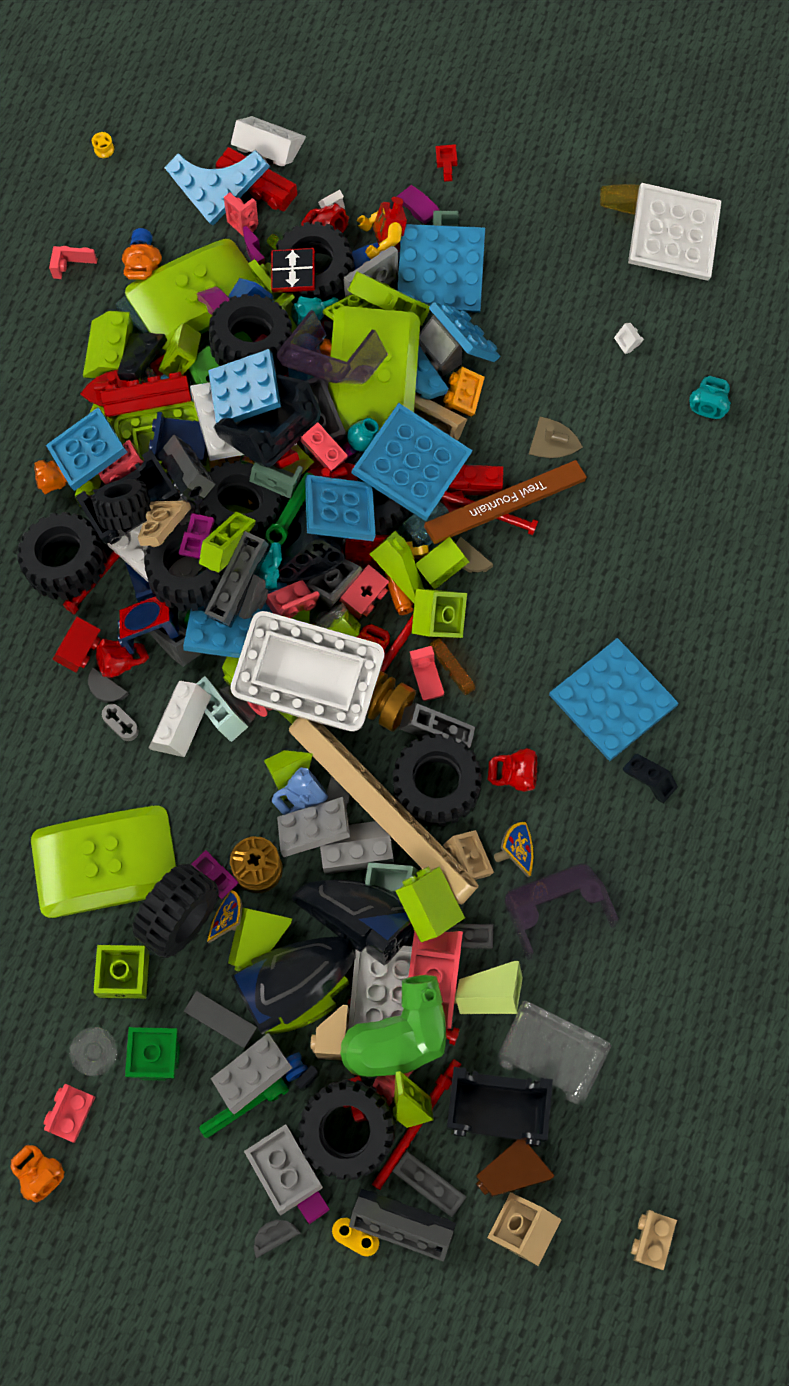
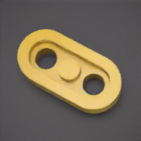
(354, 1238)

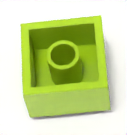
(121, 971)

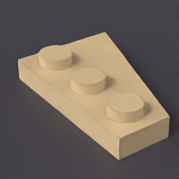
(162, 521)

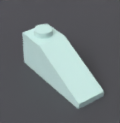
(221, 713)

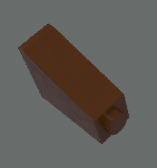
(513, 1170)

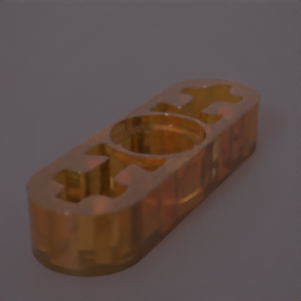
(449, 663)

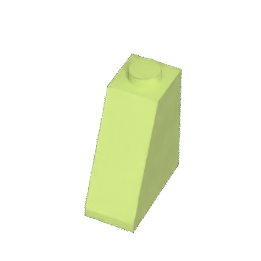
(490, 991)

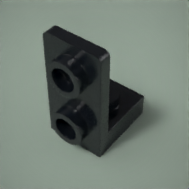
(653, 775)

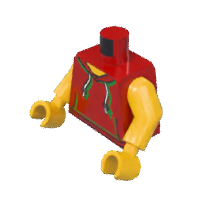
(388, 226)

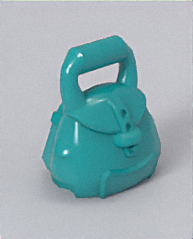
(304, 305)
(711, 399)
(269, 569)

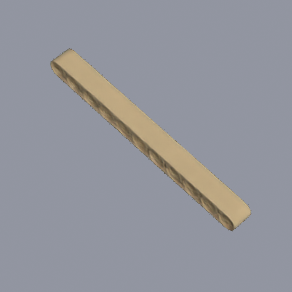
(382, 805)

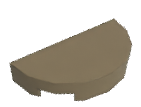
(476, 560)

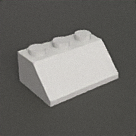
(267, 139)
(180, 719)

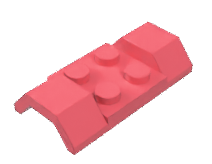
(440, 959)

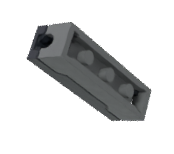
(185, 470)
(237, 578)
(402, 1224)

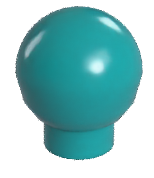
(362, 434)

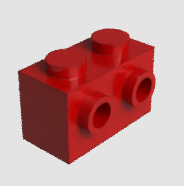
(76, 645)

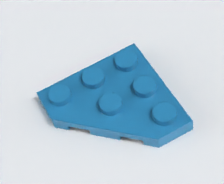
(428, 380)

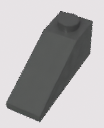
(174, 646)
(424, 721)

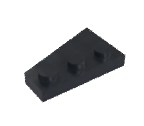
(139, 354)

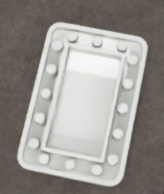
(307, 671)

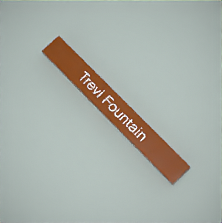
(504, 502)

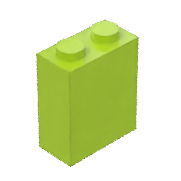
(429, 903)

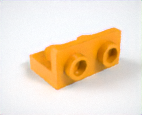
(464, 391)

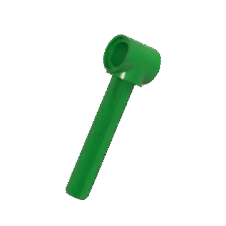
(288, 514)
(226, 1116)

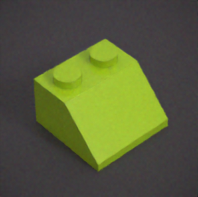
(439, 613)

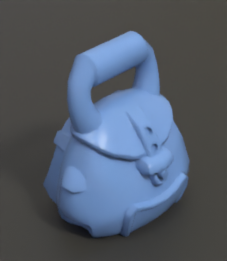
(302, 791)

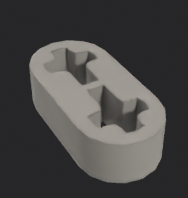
(123, 718)

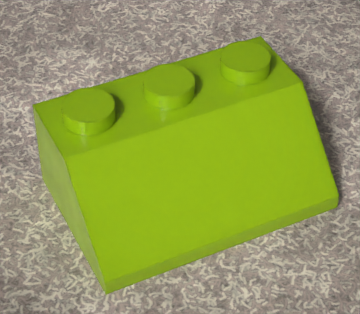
(107, 343)

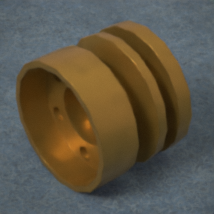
(390, 701)
(251, 877)

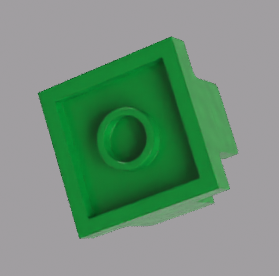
(152, 1053)

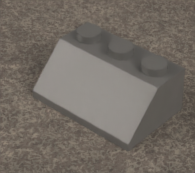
(366, 844)

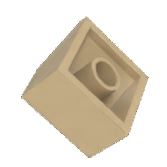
(329, 1035)
(524, 1228)

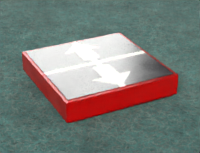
(293, 270)

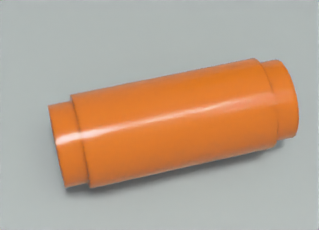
(401, 601)

